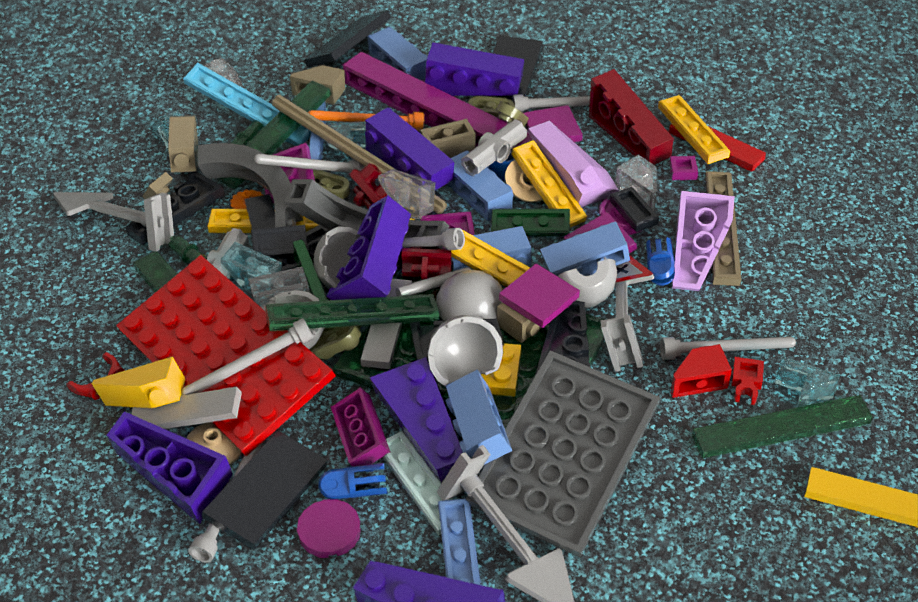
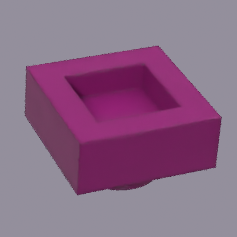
(683, 168)

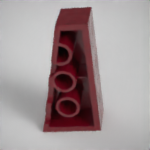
(627, 118)

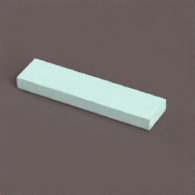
(415, 477)

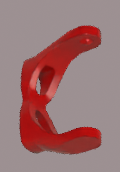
(88, 389)

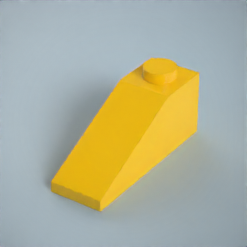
(142, 386)

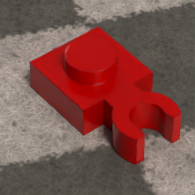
(747, 378)

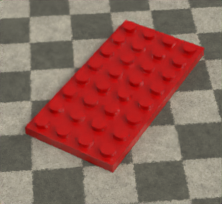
(212, 322)

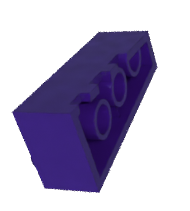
(472, 71)
(406, 149)
(374, 253)
(419, 410)
(173, 464)
(398, 584)

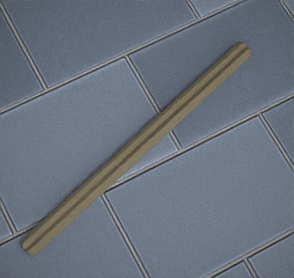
(338, 140)

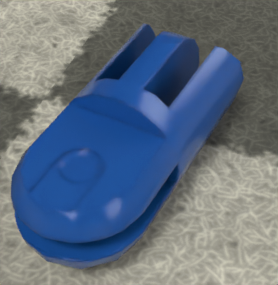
(661, 262)
(342, 482)

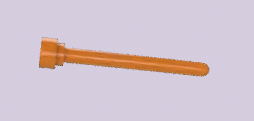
(415, 119)

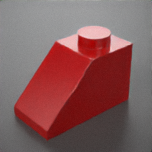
(702, 372)

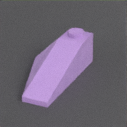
(578, 171)
(700, 231)

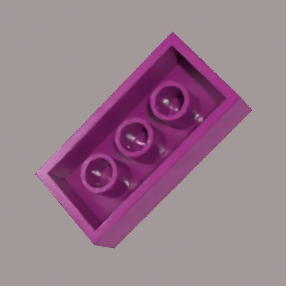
(360, 429)

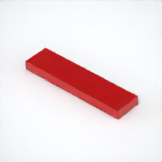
(740, 152)

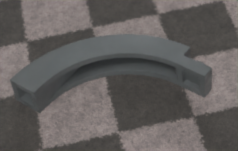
(237, 161)
(331, 211)

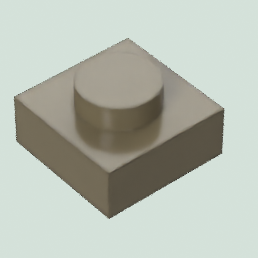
(158, 186)

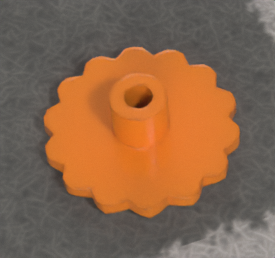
(238, 200)

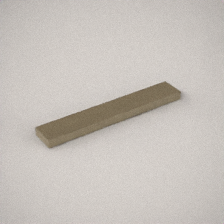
(727, 262)

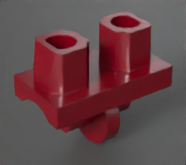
(367, 191)
(425, 262)

